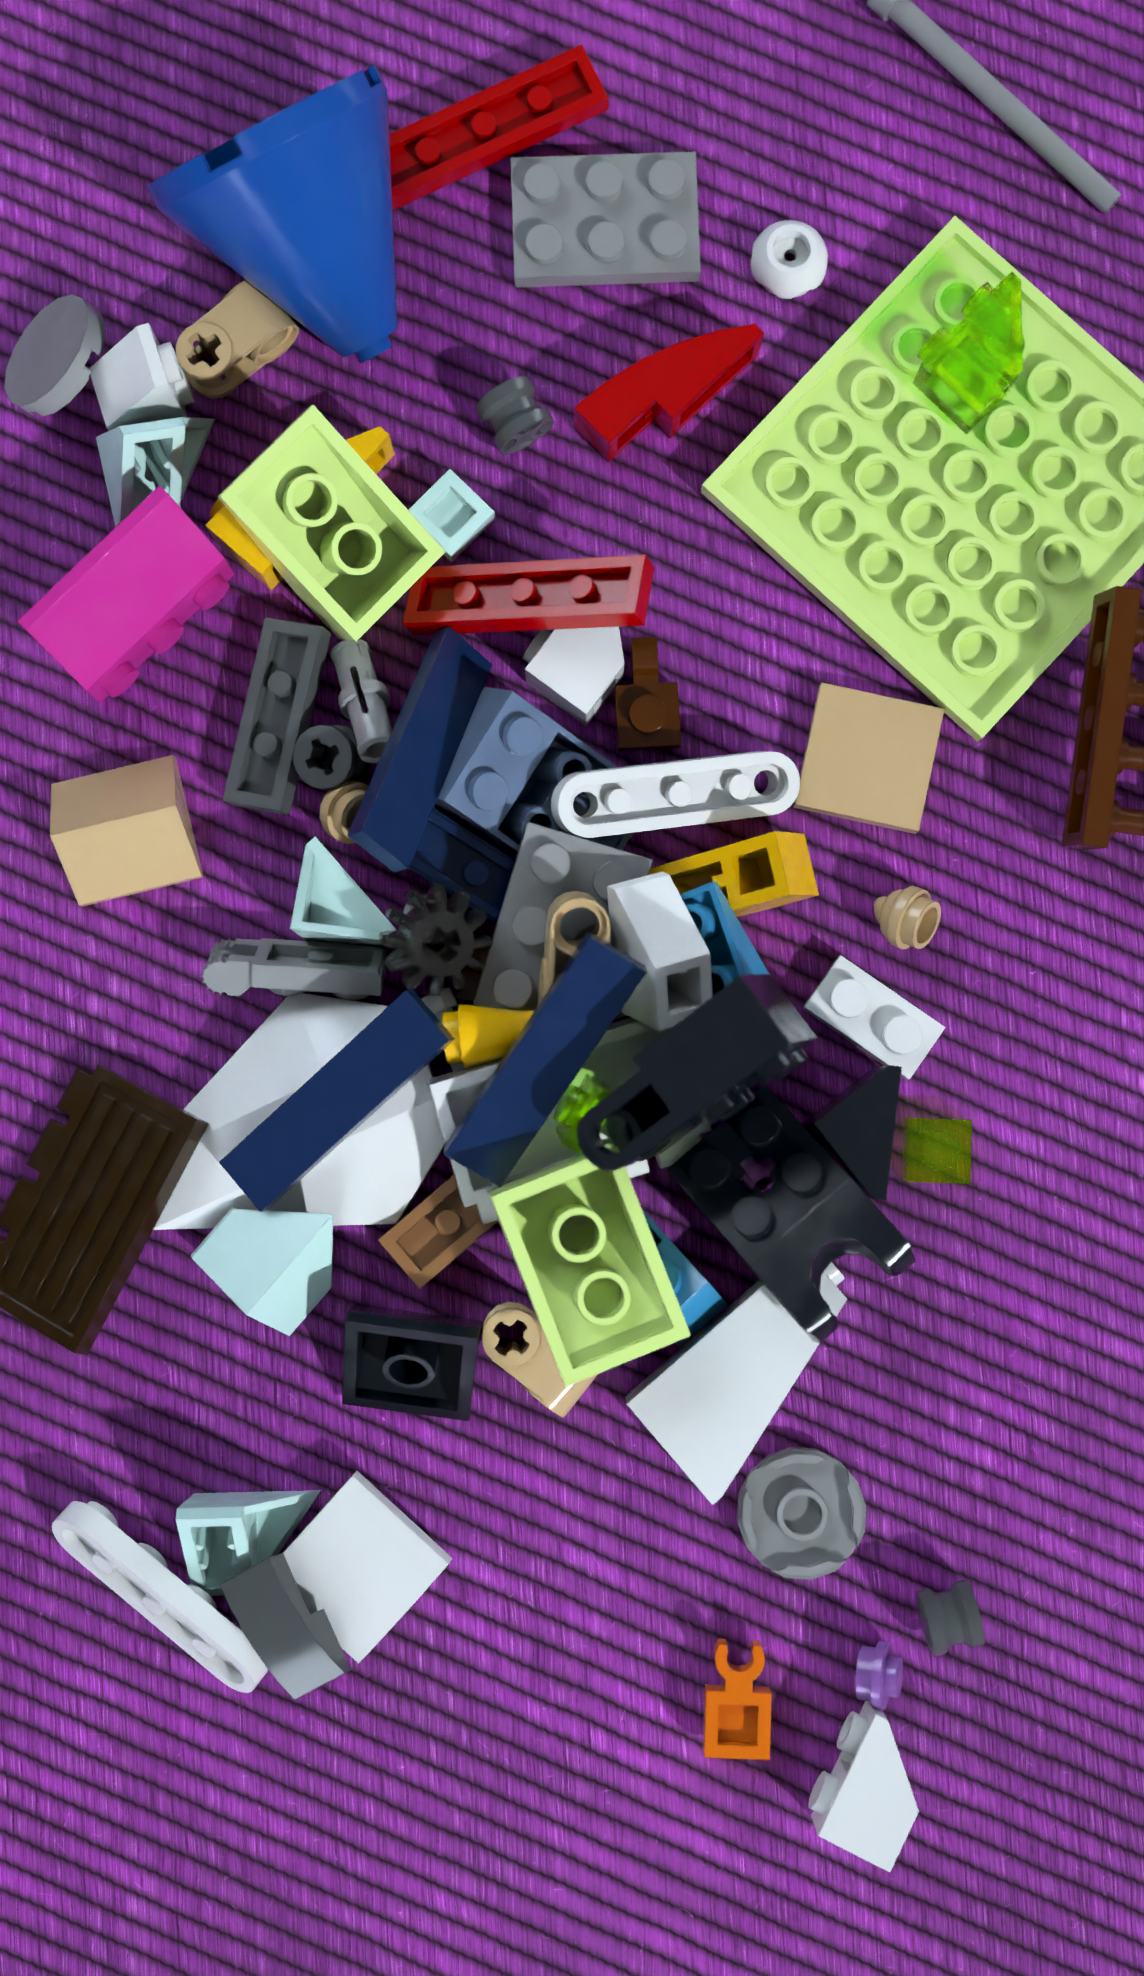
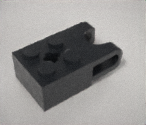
(699, 1072)
(797, 1223)

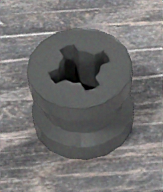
(514, 415)
(341, 756)
(950, 1618)

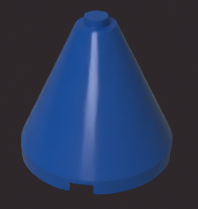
(304, 212)

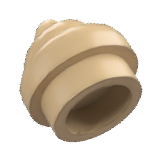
(340, 808)
(908, 917)

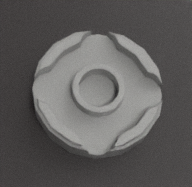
(52, 355)
(801, 1513)

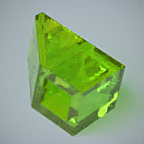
(979, 359)

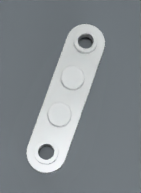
(675, 793)
(145, 1583)

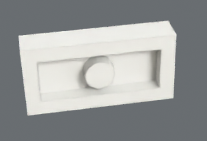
(873, 1017)

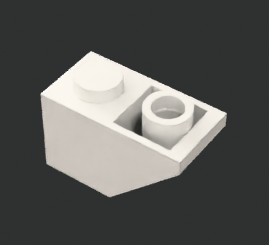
(140, 381)
(576, 668)
(659, 932)
(867, 1796)

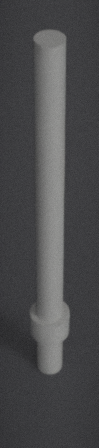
(999, 100)

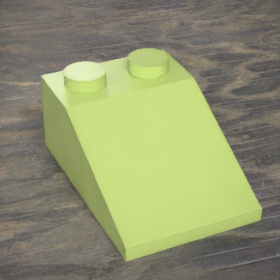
(330, 526)
(588, 1266)

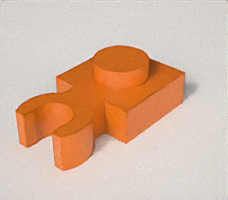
(737, 1712)

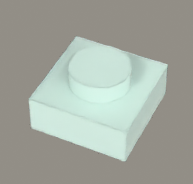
(452, 514)

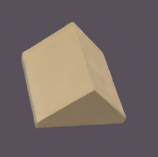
(124, 831)

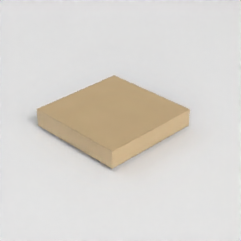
(869, 758)

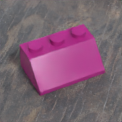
(129, 596)

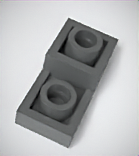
(288, 1639)

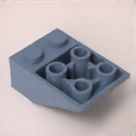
(510, 769)

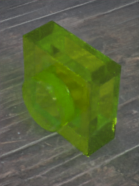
(574, 1105)
(937, 1150)

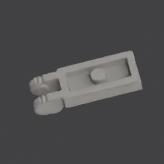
(296, 967)

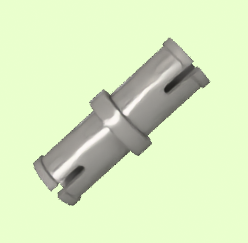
(355, 673)

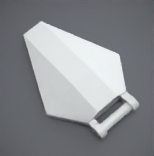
(365, 1177)

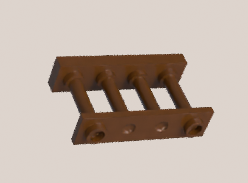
(1099, 746)

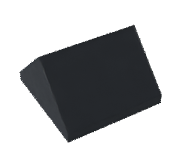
(860, 1127)
(410, 1361)

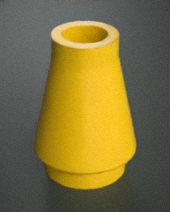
(482, 1033)

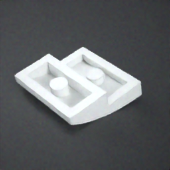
(363, 1564)

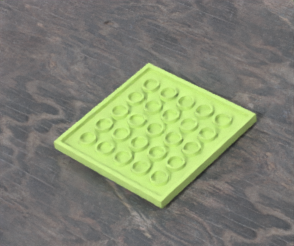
(941, 544)

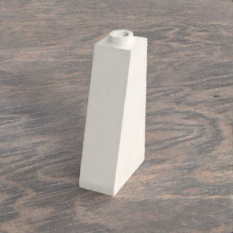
(728, 1384)

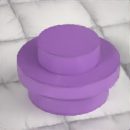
(878, 1675)

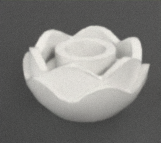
(785, 277)

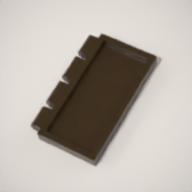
(92, 1204)

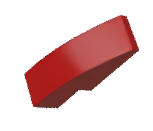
(665, 388)

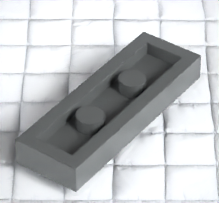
(276, 714)

